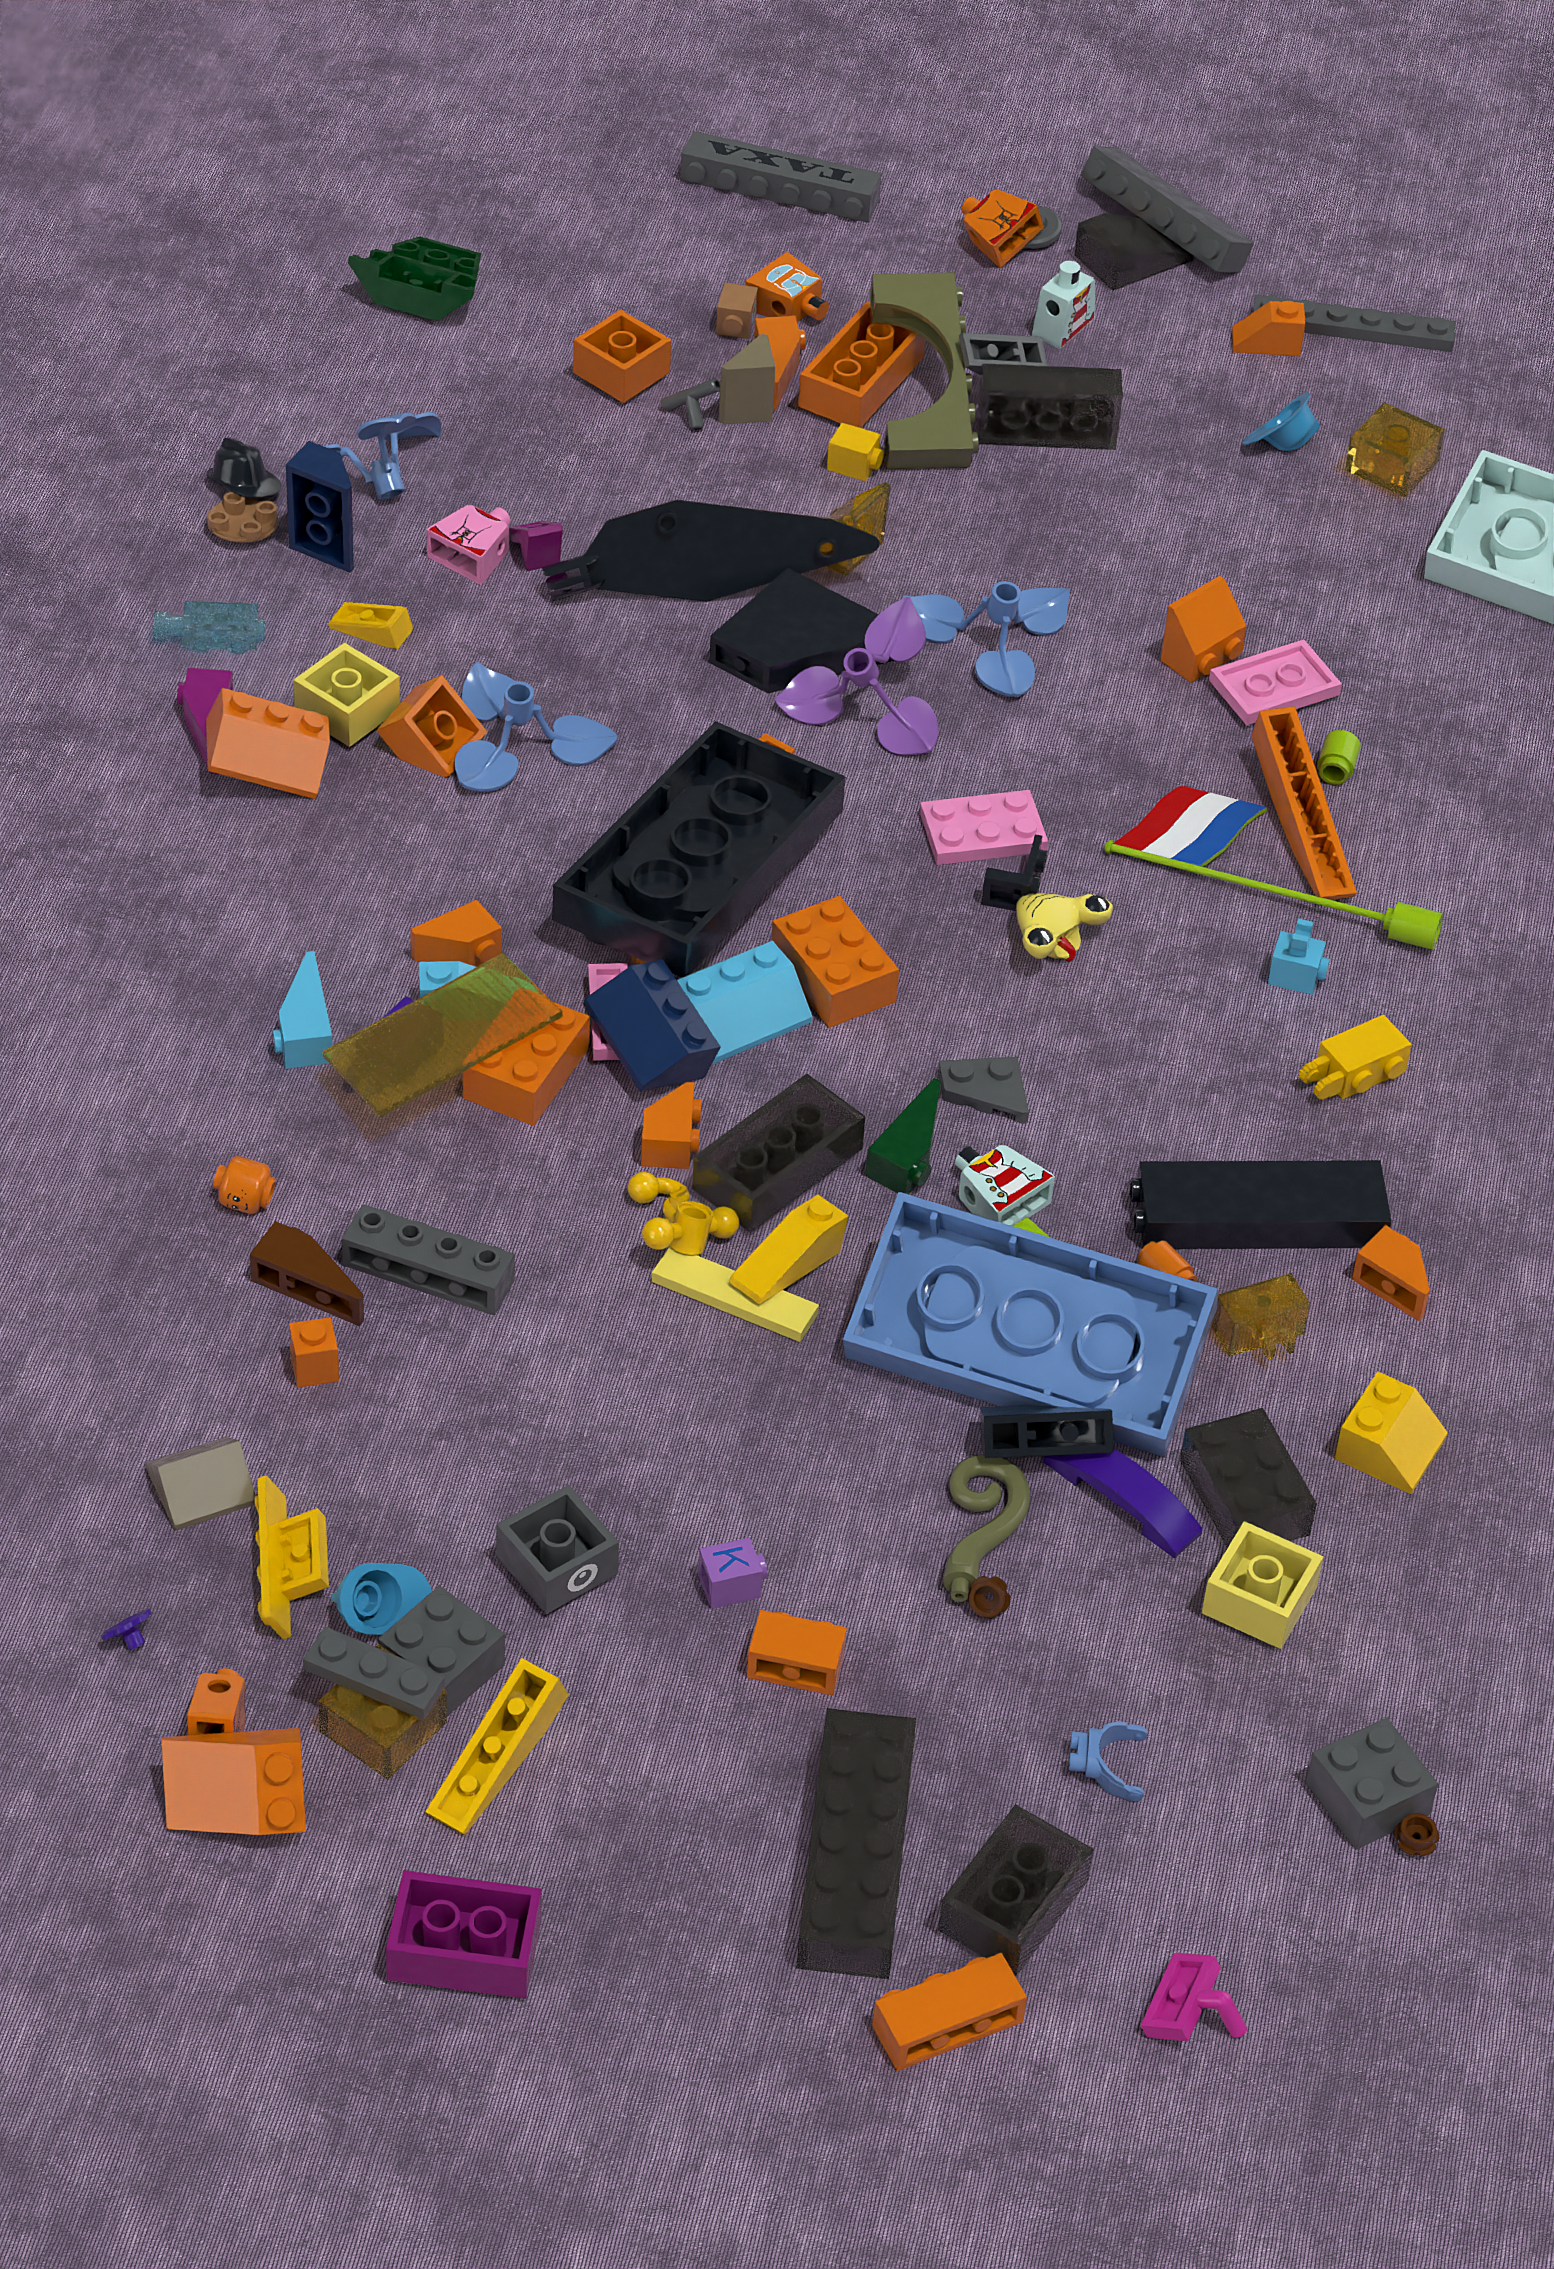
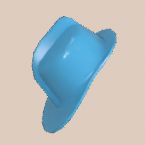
(1289, 428)
(379, 1595)

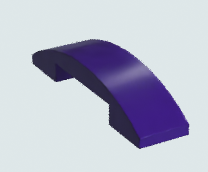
(1137, 1492)

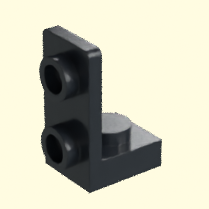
(1005, 888)

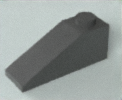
(1001, 350)

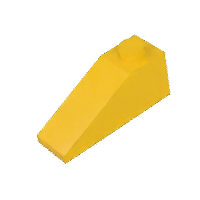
(792, 1250)

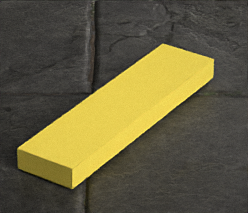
(710, 1285)

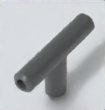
(691, 399)

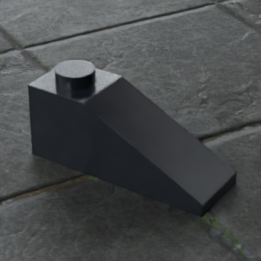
(1044, 1431)

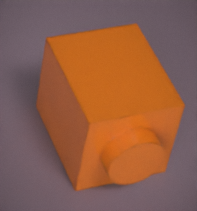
(314, 1352)

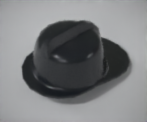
(242, 470)

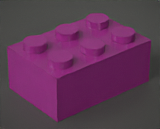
(464, 1934)

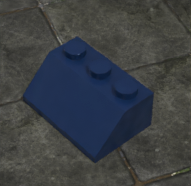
(320, 506)
(653, 1026)

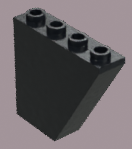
(789, 630)

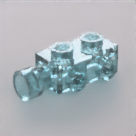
(216, 623)

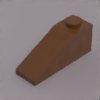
(302, 1270)

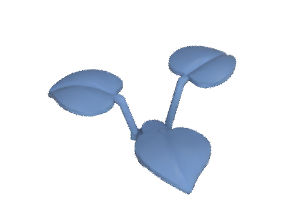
(386, 472)
(1011, 672)
(491, 694)

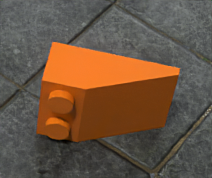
(235, 1782)

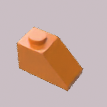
(1271, 330)
(459, 935)
(1394, 1271)

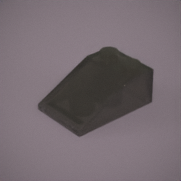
(1125, 249)

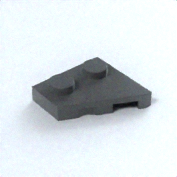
(985, 1085)

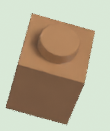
(736, 310)

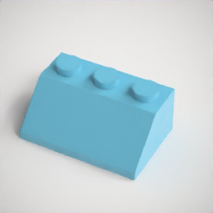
(748, 999)

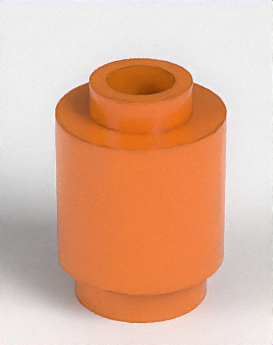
(1165, 1259)

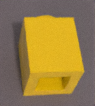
(854, 452)

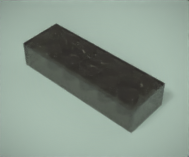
(856, 1844)

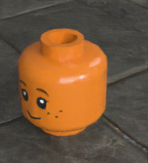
(244, 1185)

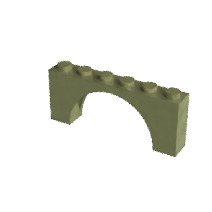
(929, 308)

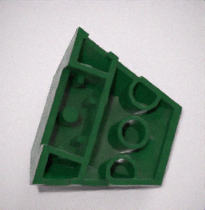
(419, 276)

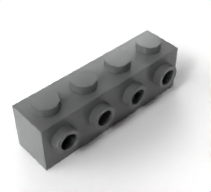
(428, 1259)

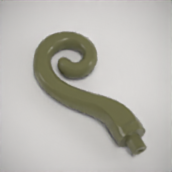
(966, 1556)

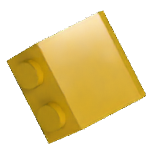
(1391, 1434)

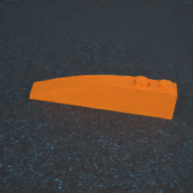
(1301, 802)

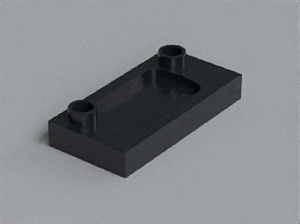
(698, 849)

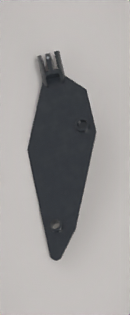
(703, 551)

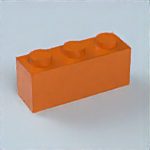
(949, 2011)

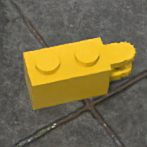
(1358, 1059)

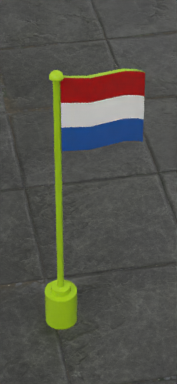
(1197, 826)

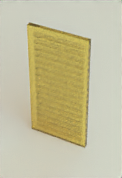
(442, 1034)

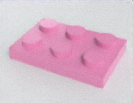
(1275, 680)
(982, 826)

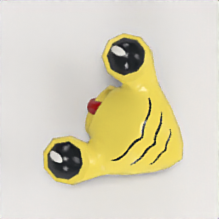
(1052, 922)

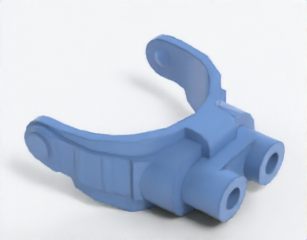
(1089, 1759)

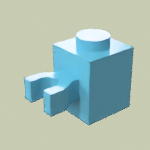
(1298, 960)

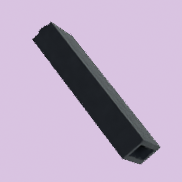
(1260, 1203)

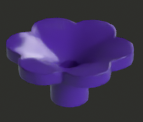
(129, 1629)

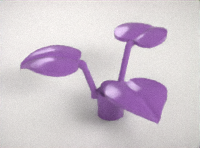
(895, 634)

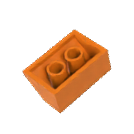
(267, 742)

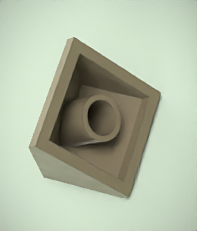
(748, 384)
(202, 1482)

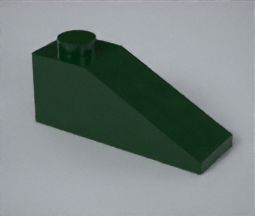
(903, 1151)

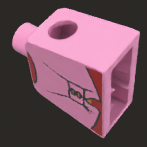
(470, 541)

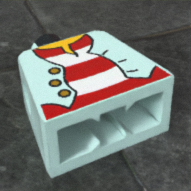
(1065, 305)
(1003, 1184)

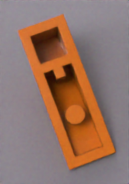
(785, 343)

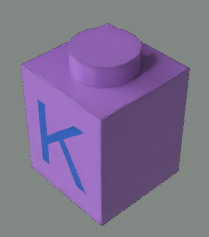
(731, 1572)

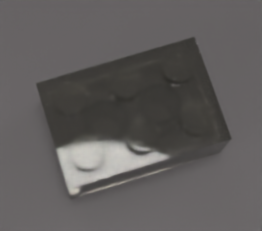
(1247, 1477)
(1015, 1888)

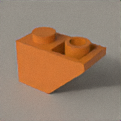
(669, 1131)

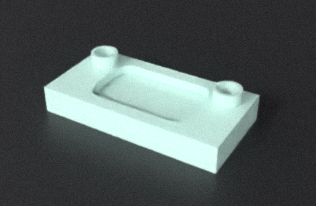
(1500, 537)

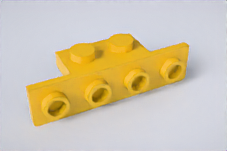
(290, 1556)

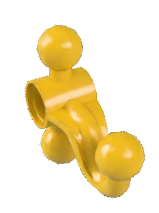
(685, 1221)

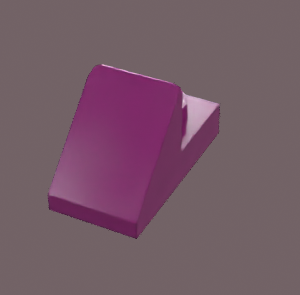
(539, 543)

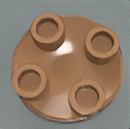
(242, 518)

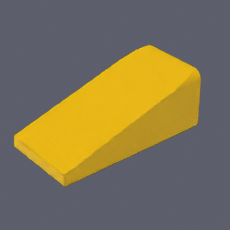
(374, 623)

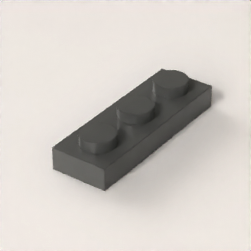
(374, 1673)

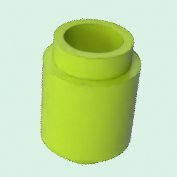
(1338, 756)

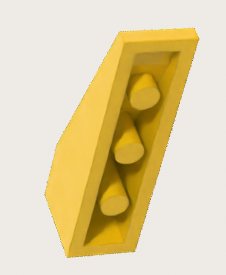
(499, 1745)

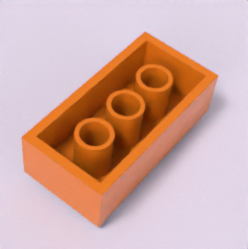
(859, 369)

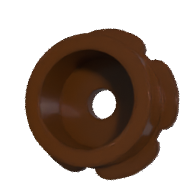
(984, 1607)
(1420, 1826)

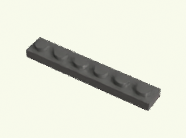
(1373, 325)

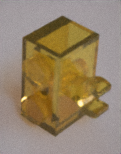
(1261, 1316)

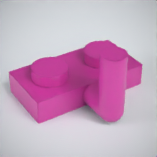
(1184, 1994)

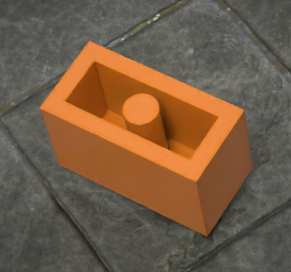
(796, 1652)

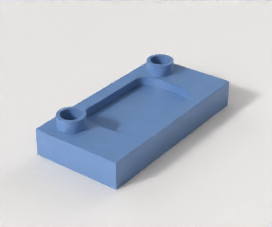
(1030, 1320)

